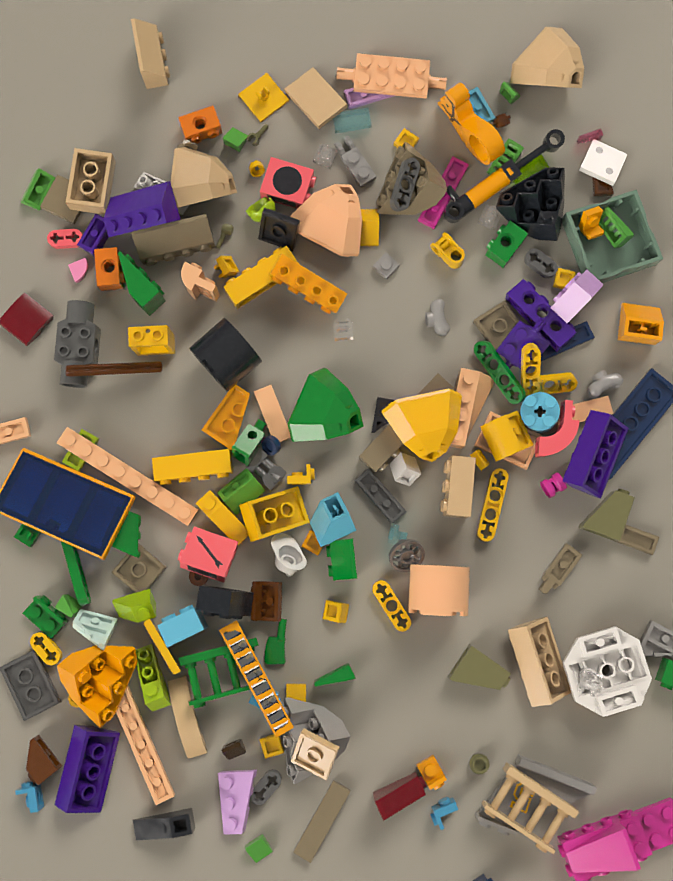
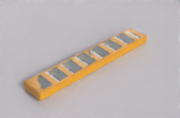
(256, 679)

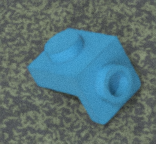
(444, 807)

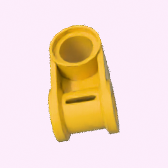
(445, 248)

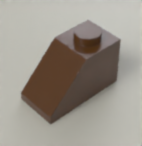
(40, 761)

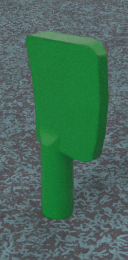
(276, 646)

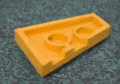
(228, 417)

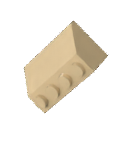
(539, 662)

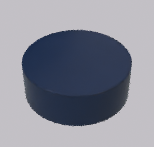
(271, 445)

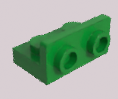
(45, 616)

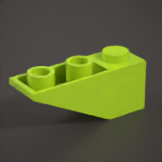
(152, 679)

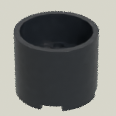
(225, 354)

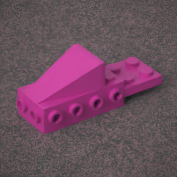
(617, 841)

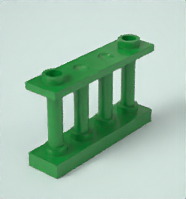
(209, 657)

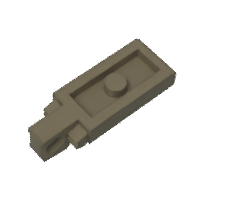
(559, 568)

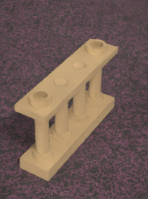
(547, 798)

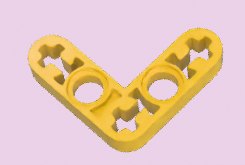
(540, 380)

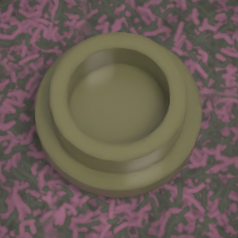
(479, 763)

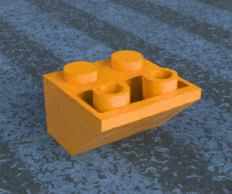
(640, 324)

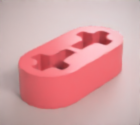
(64, 234)

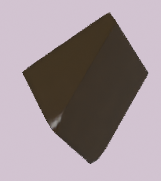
(233, 749)

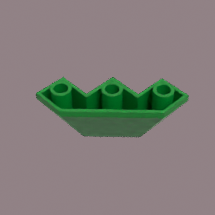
(324, 409)

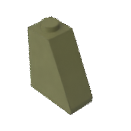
(610, 515)
(479, 670)

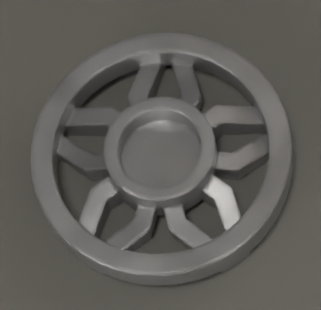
(406, 555)

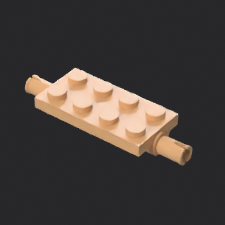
(391, 76)

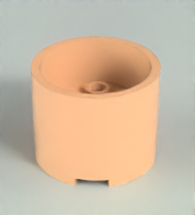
(439, 590)

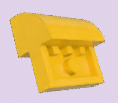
(506, 435)

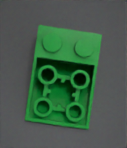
(143, 291)

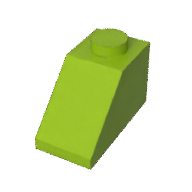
(136, 606)

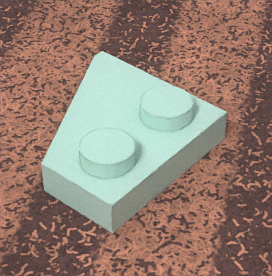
(95, 627)

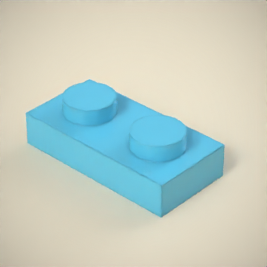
(480, 105)

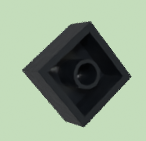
(224, 602)

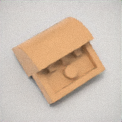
(197, 283)

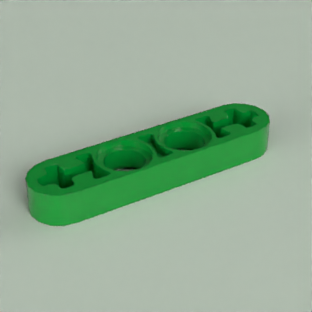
(501, 370)
(77, 574)

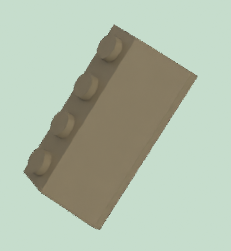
(173, 240)

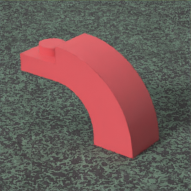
(563, 436)

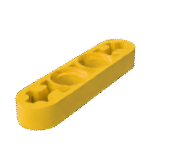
(494, 505)

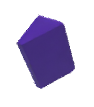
(94, 236)

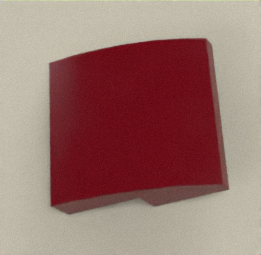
(25, 319)

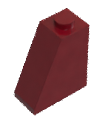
(399, 795)

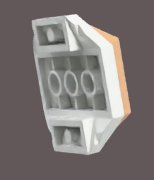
(627, 676)

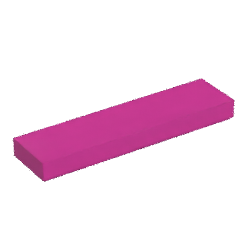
(452, 175)

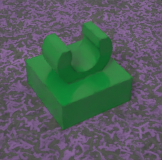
(27, 535)

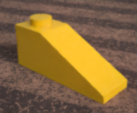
(222, 517)

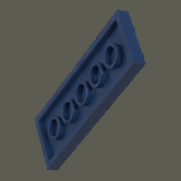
(641, 412)

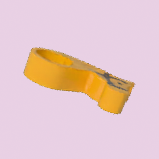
(474, 131)

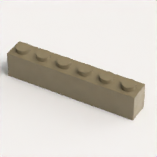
(388, 442)

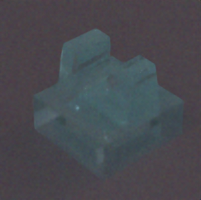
(394, 534)

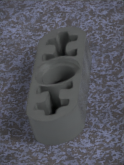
(410, 178)

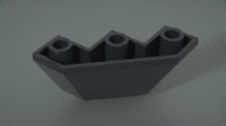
(536, 204)

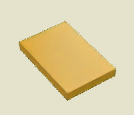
(161, 647)

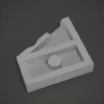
(657, 640)

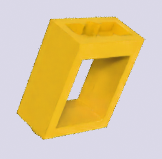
(157, 342)

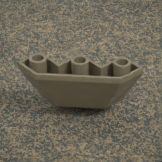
(427, 190)

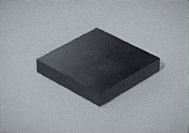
(278, 229)

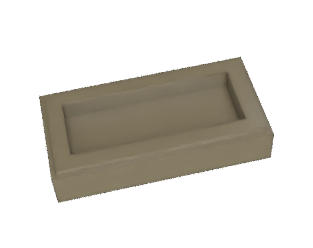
(639, 540)

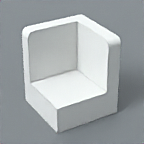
(405, 469)

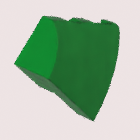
(129, 535)

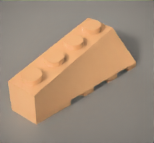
(474, 391)

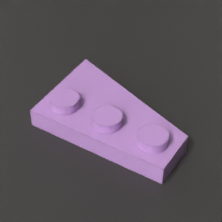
(235, 795)

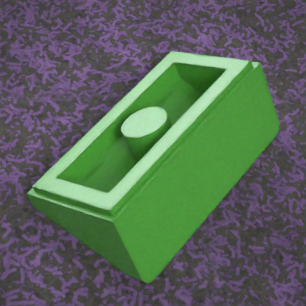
(37, 189)

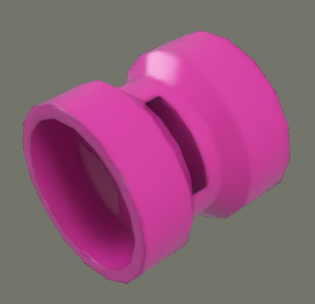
(553, 485)

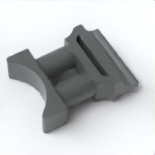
(273, 476)

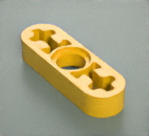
(403, 615)

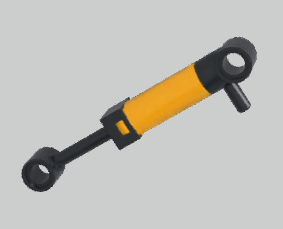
(498, 180)

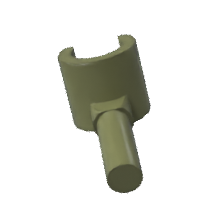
(257, 135)
(226, 229)

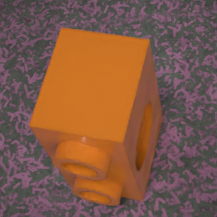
(201, 117)
(108, 280)

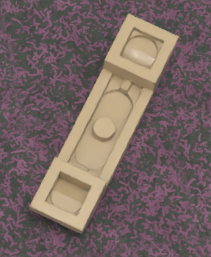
(186, 717)

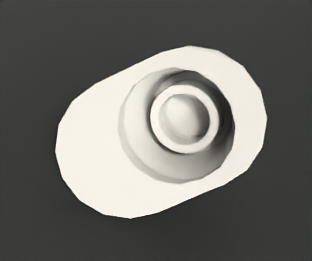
(288, 554)

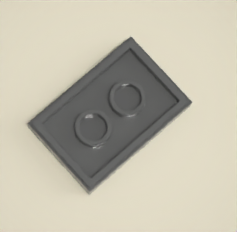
(30, 685)

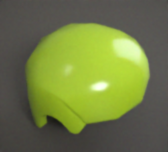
(256, 209)

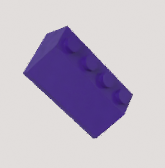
(141, 209)
(595, 453)
(87, 769)

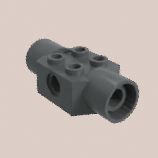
(77, 341)

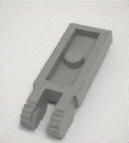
(355, 163)

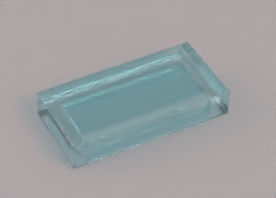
(352, 120)

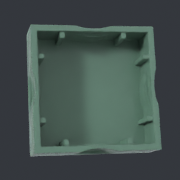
(599, 255)

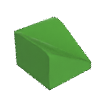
(68, 605)

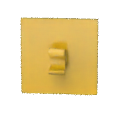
(263, 97)

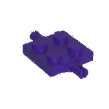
(518, 337)

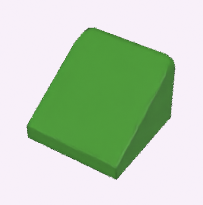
(509, 92)
(235, 139)
(258, 848)

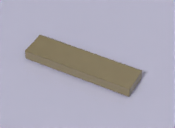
(321, 821)

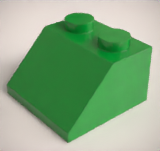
(342, 560)

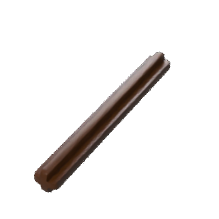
(113, 368)

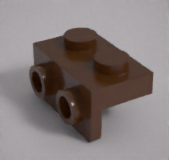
(266, 601)

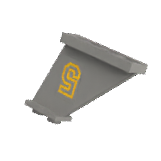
(558, 782)

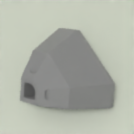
(316, 720)

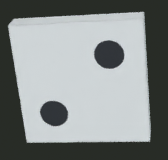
(603, 162)

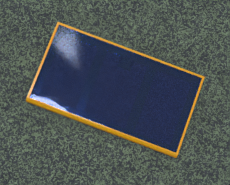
(64, 503)

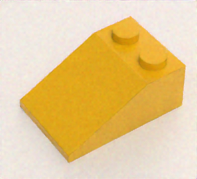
(274, 513)

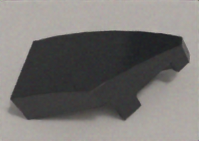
(379, 419)

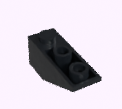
(165, 825)

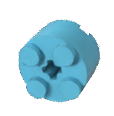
(533, 403)

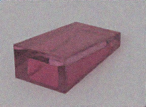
(588, 137)

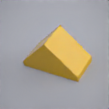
(369, 227)

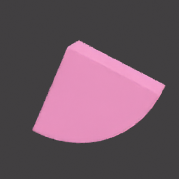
(79, 269)

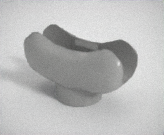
(436, 318)
(603, 382)

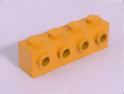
(308, 284)

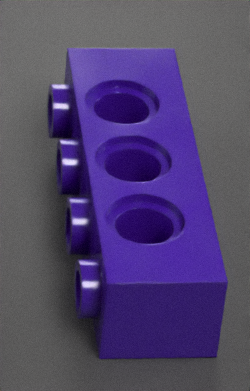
(523, 290)

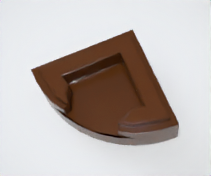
(601, 188)

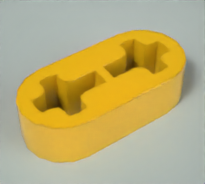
(42, 651)

